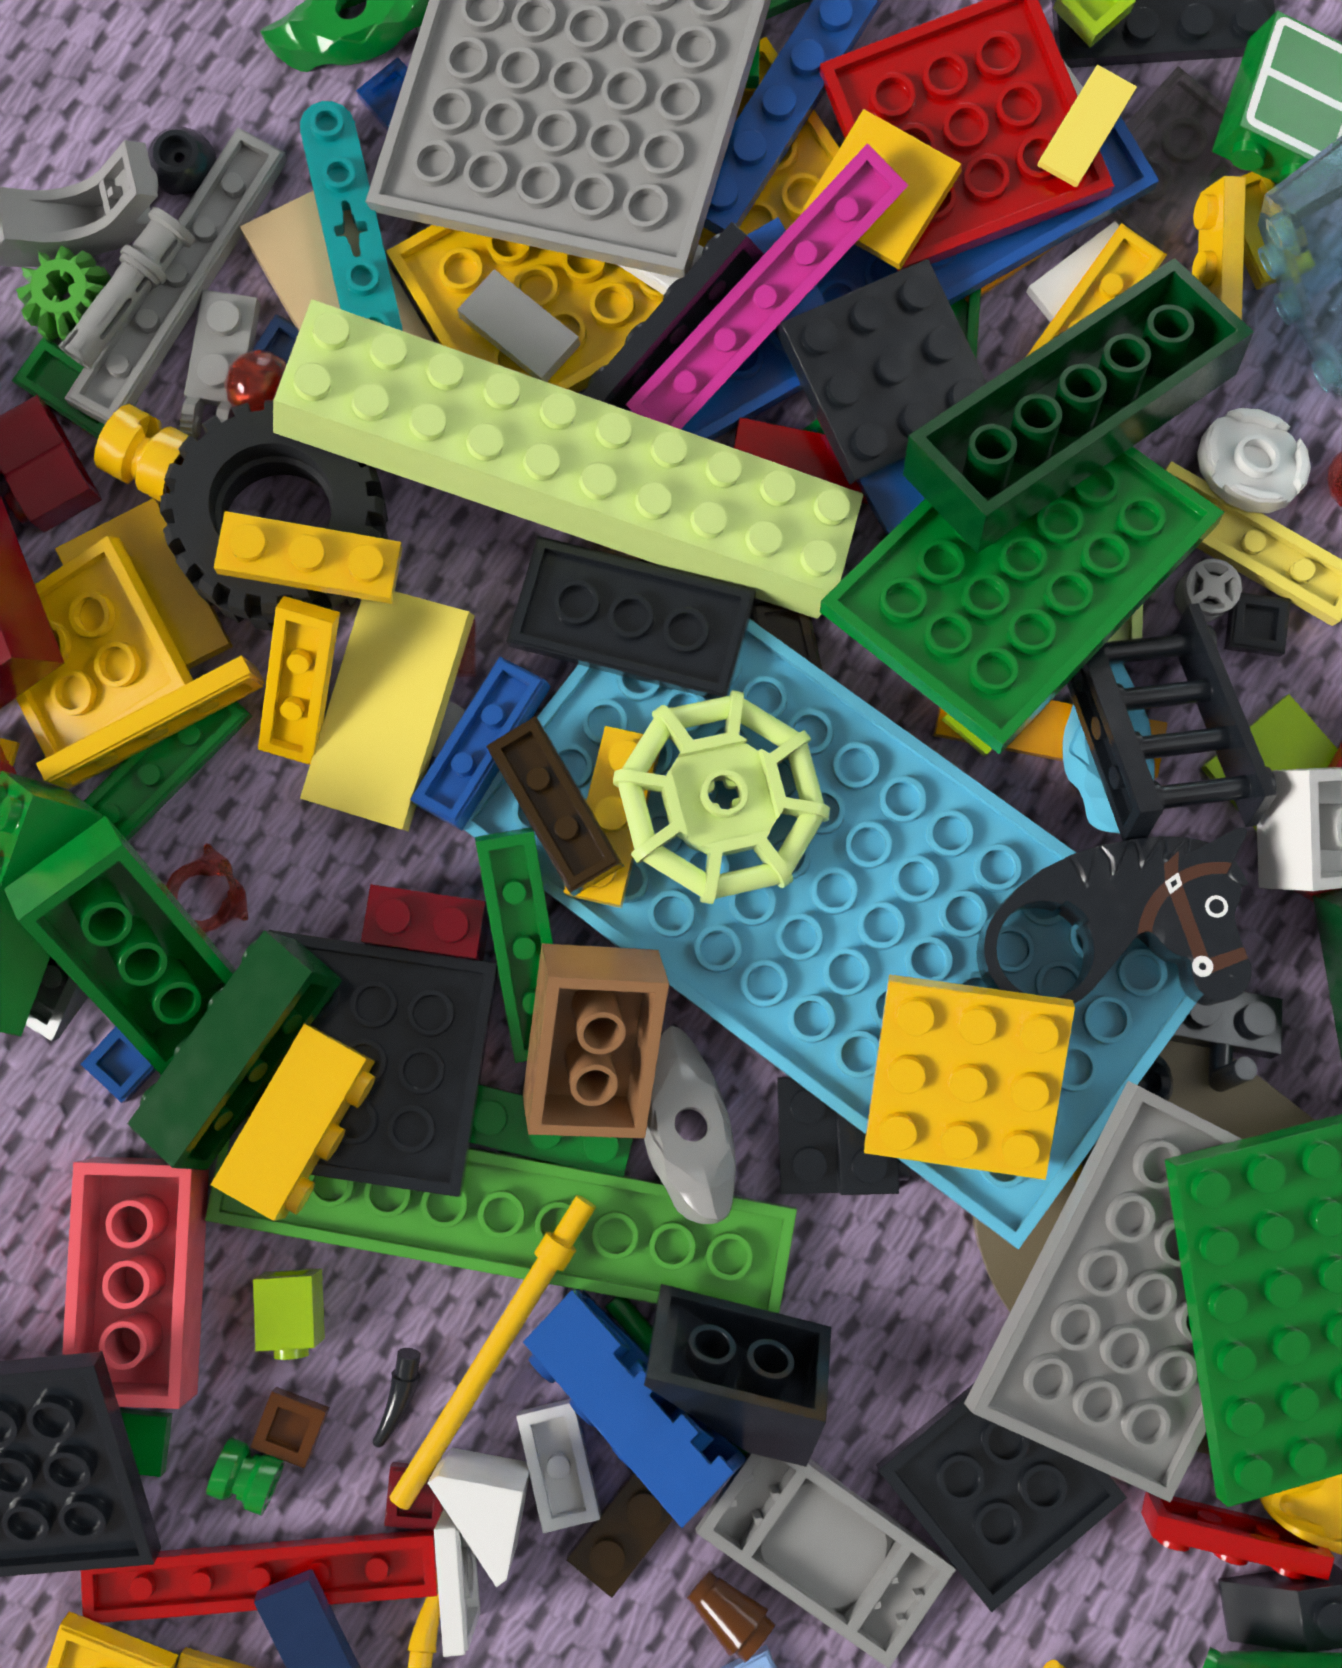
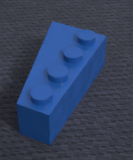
(605, 1379)

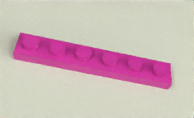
(770, 290)

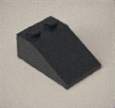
(742, 1372)

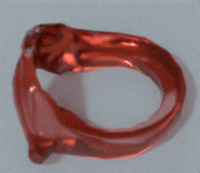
(212, 864)

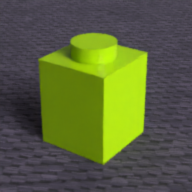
(288, 1312)

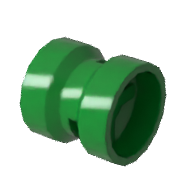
(247, 1477)

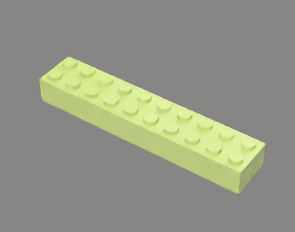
(563, 459)

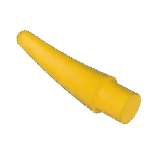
(424, 1634)

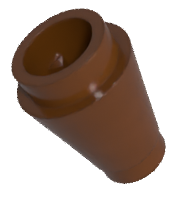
(731, 1616)

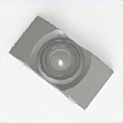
(828, 1551)

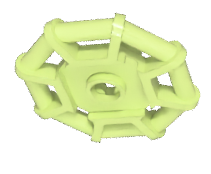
(704, 823)

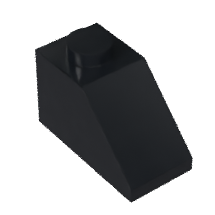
(1284, 1611)

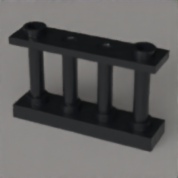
(1122, 752)

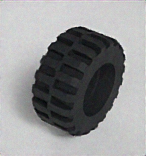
(226, 463)

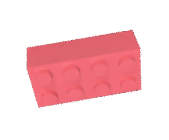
(138, 1275)

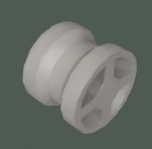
(1217, 581)

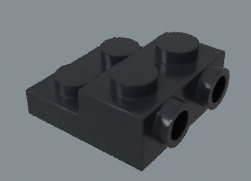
(826, 1151)

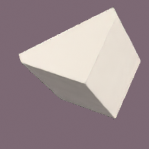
(485, 1503)

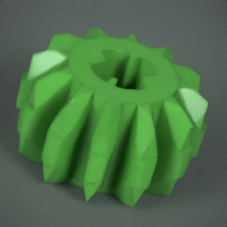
(44, 294)

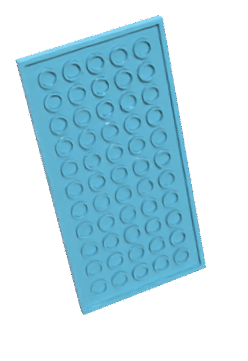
(883, 889)

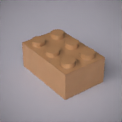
(594, 1041)

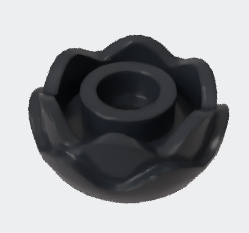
(182, 176)

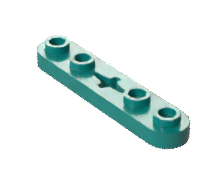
(339, 186)

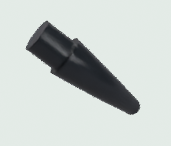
(402, 1389)

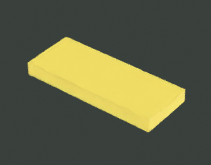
(1086, 126)

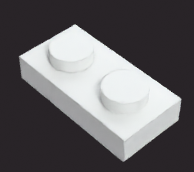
(558, 1466)

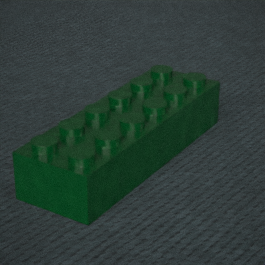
(1075, 404)

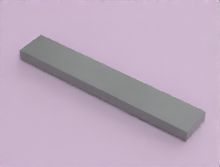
(214, 217)

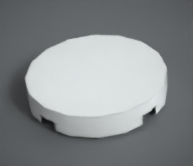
(1253, 460)

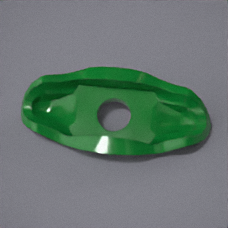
(318, 36)

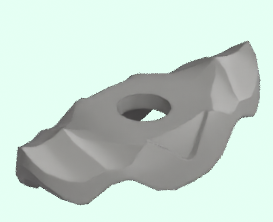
(694, 1172)

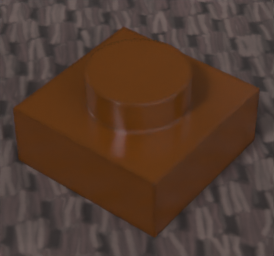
(290, 1427)

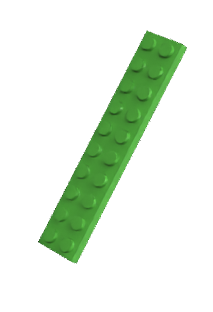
(511, 1203)

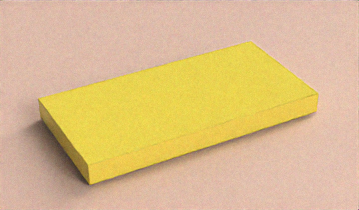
(387, 708)

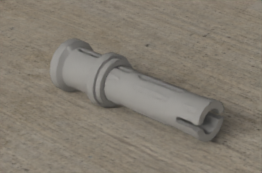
(140, 268)

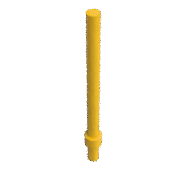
(553, 1254)

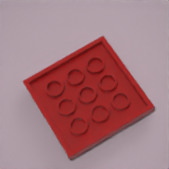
(988, 95)

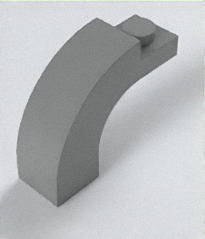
(85, 216)

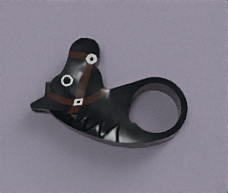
(1158, 889)

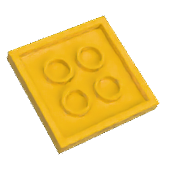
(110, 644)
(968, 1076)

